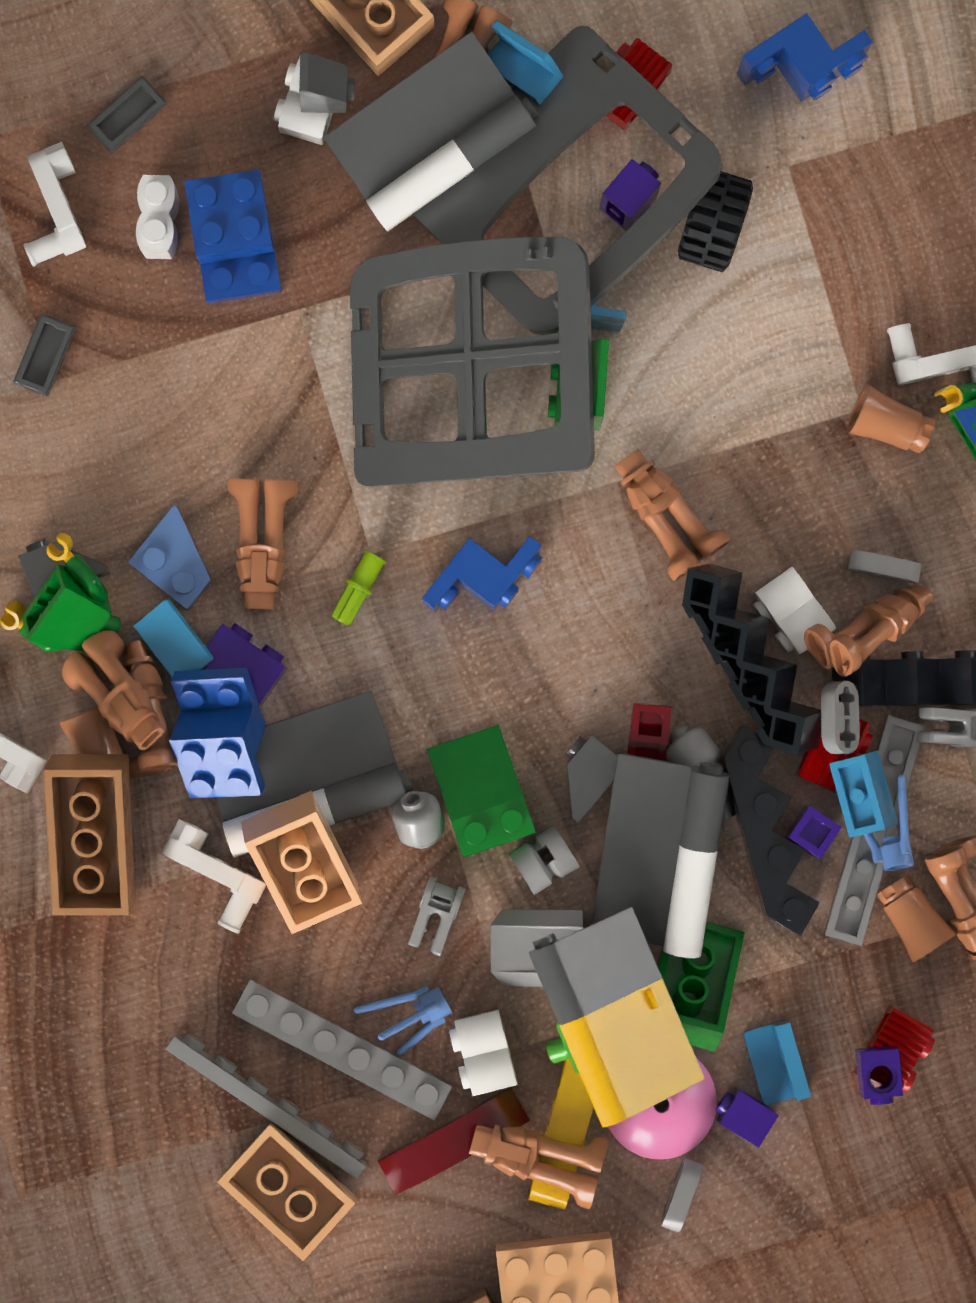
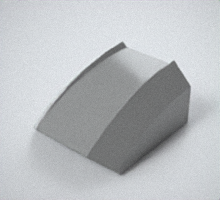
(513, 938)

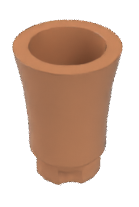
(889, 421)
(91, 733)
(914, 918)

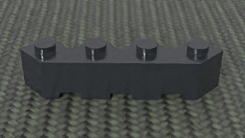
(738, 644)
(915, 680)
(768, 853)

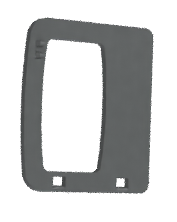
(566, 114)

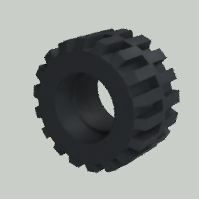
(716, 223)

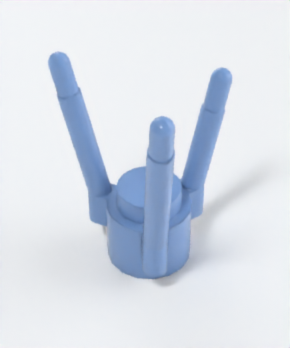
(896, 850)
(430, 1008)

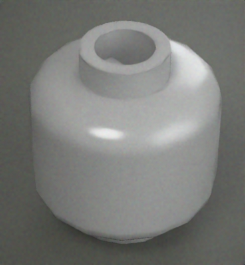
(692, 747)
(418, 819)

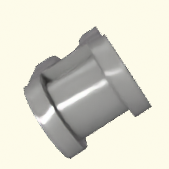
(961, 731)
(432, 904)

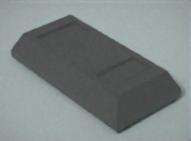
(126, 114)
(44, 355)

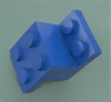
(804, 59)
(233, 236)
(483, 575)
(218, 733)

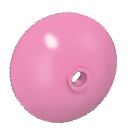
(674, 1130)

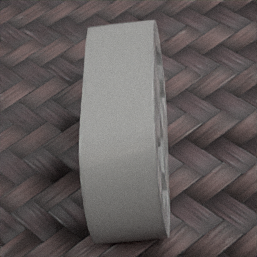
(884, 566)
(840, 717)
(681, 1195)

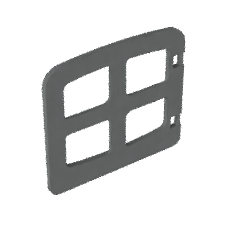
(470, 359)

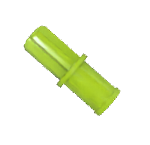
(358, 588)

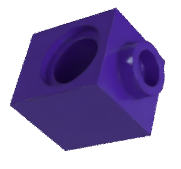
(813, 831)
(870, 1058)
(745, 1116)

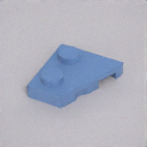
(173, 560)

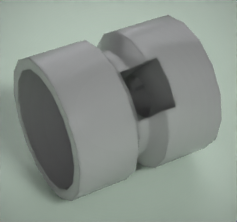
(532, 867)

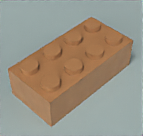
(90, 834)

